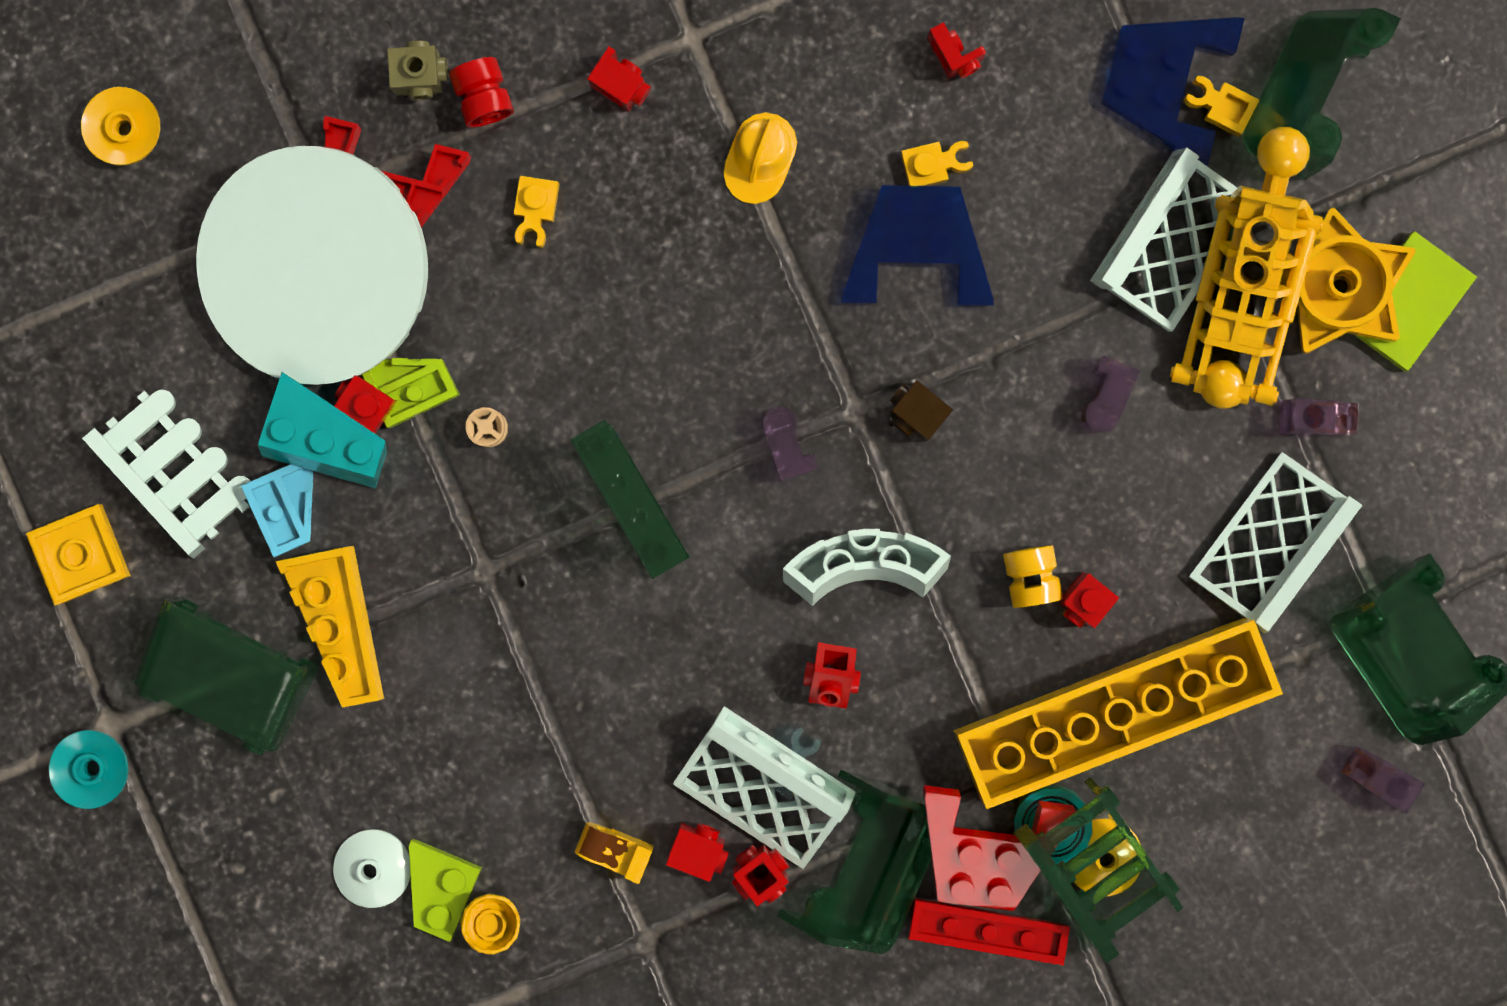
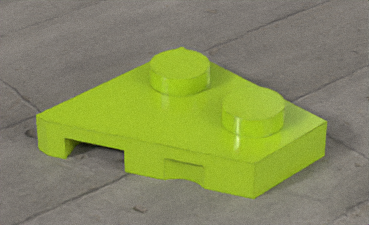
(413, 384)
(439, 888)

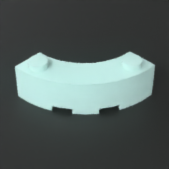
(865, 556)

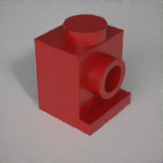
(619, 81)

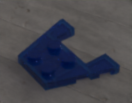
(1152, 73)
(919, 227)

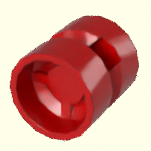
(479, 86)

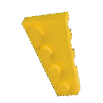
(335, 610)

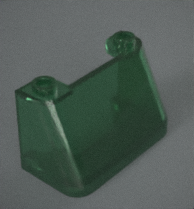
(1307, 74)
(1417, 656)
(222, 676)

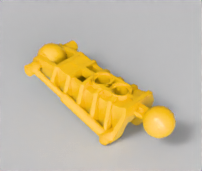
(1225, 383)

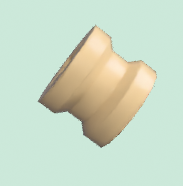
(481, 423)

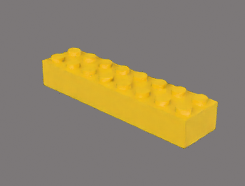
(1117, 712)

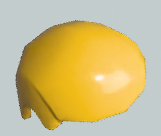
(490, 924)

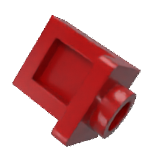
(364, 402)

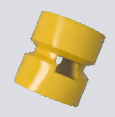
(1032, 562)

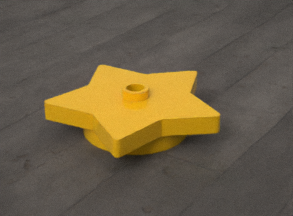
(1370, 276)

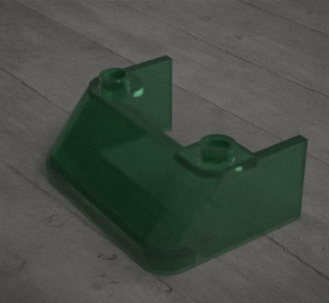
(878, 874)

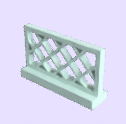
(1142, 227)
(1304, 560)
(778, 768)

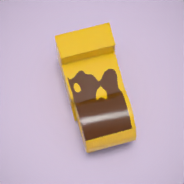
(614, 851)

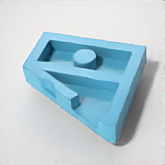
(282, 507)

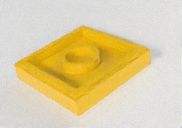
(78, 554)

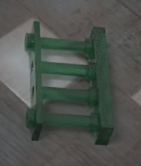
(630, 498)
(1063, 874)

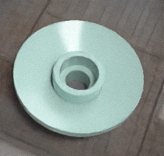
(385, 854)

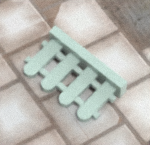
(157, 457)

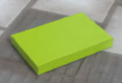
(1422, 301)

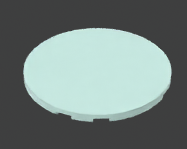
(311, 264)

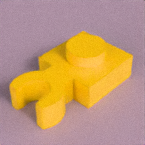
(1227, 108)
(929, 165)
(535, 203)

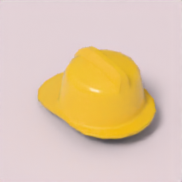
(760, 158)

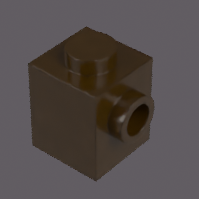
(918, 410)

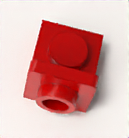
(947, 50)

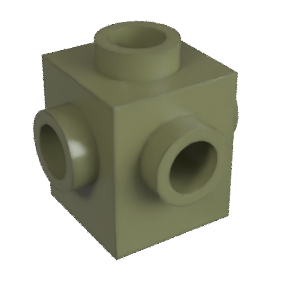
(404, 69)

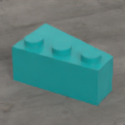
(319, 437)

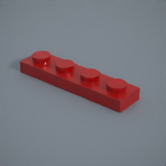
(988, 931)

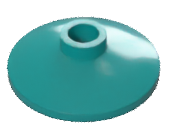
(70, 769)

